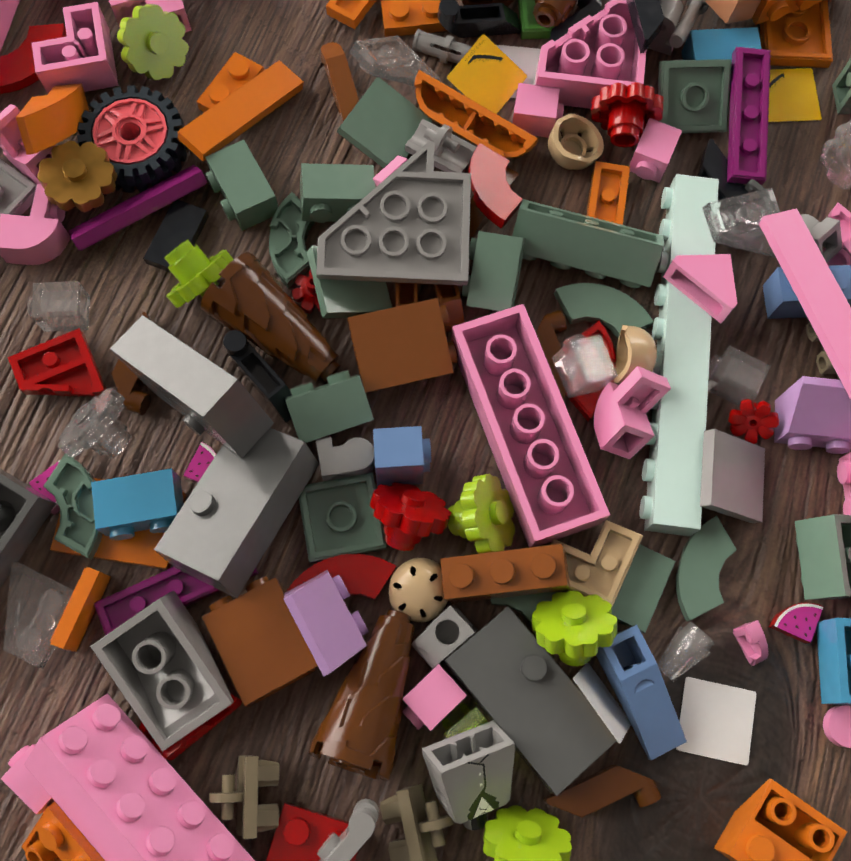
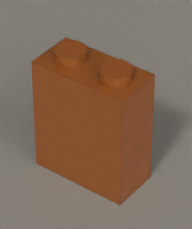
(402, 344)
(259, 641)

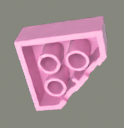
(592, 56)

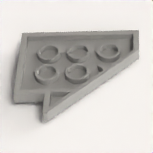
(404, 229)

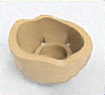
(571, 149)
(634, 349)
(417, 590)

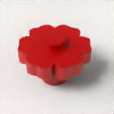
(626, 111)
(408, 514)

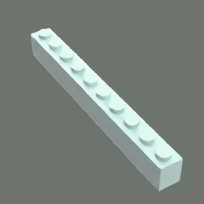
(683, 358)

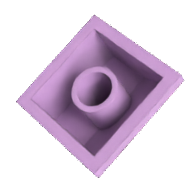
(814, 415)
(325, 620)

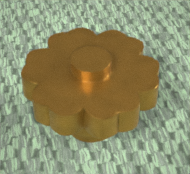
(77, 176)

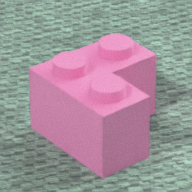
(81, 56)

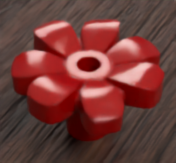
(306, 293)
(753, 420)

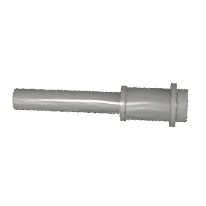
(695, 8)

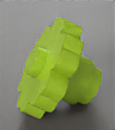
(153, 41)
(193, 271)
(483, 514)
(574, 626)
(526, 836)

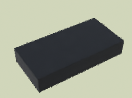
(180, 223)

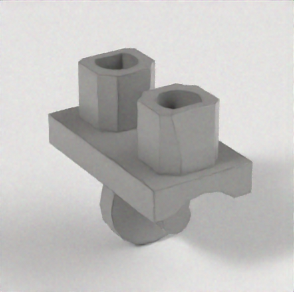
(450, 151)

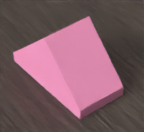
(706, 281)

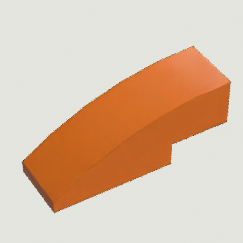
(51, 117)

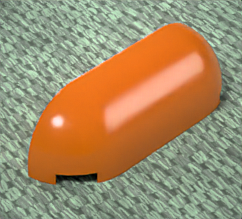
(470, 119)

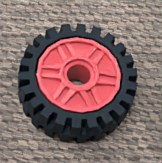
(139, 116)

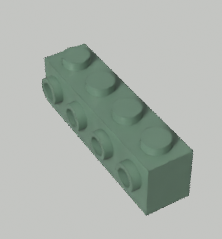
(588, 244)

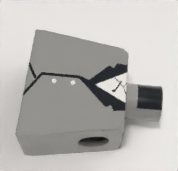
(472, 773)

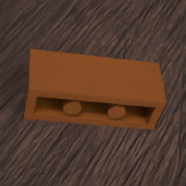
(505, 573)

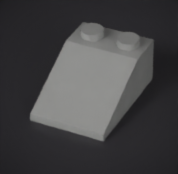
(164, 670)

